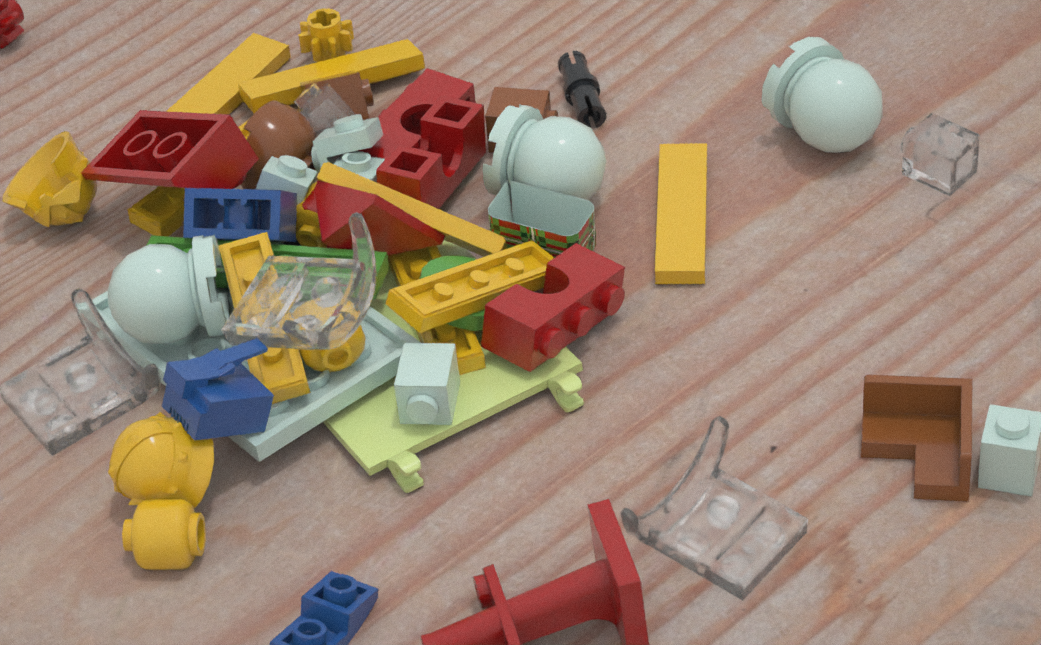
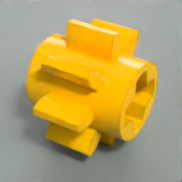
(325, 35)

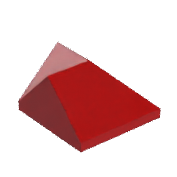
(388, 225)

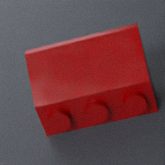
(175, 152)

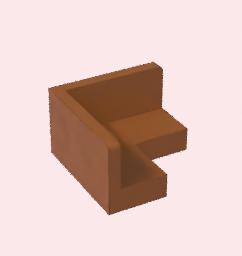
(923, 423)

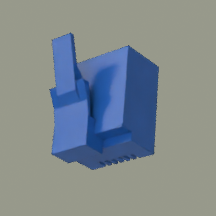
(217, 393)

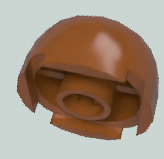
(276, 132)

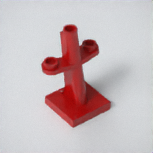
(600, 590)

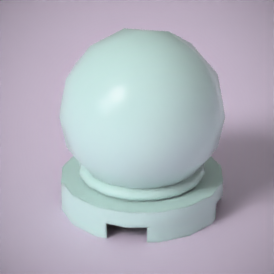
(823, 97)
(544, 153)
(167, 293)

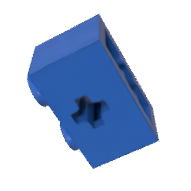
(240, 213)

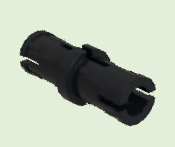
(581, 89)

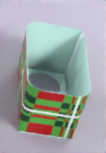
(543, 216)

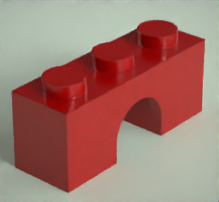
(402, 118)
(448, 150)
(535, 326)

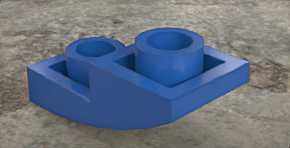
(330, 612)

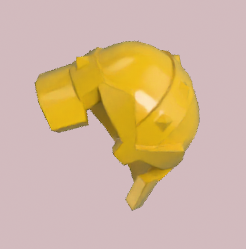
(52, 184)
(160, 462)

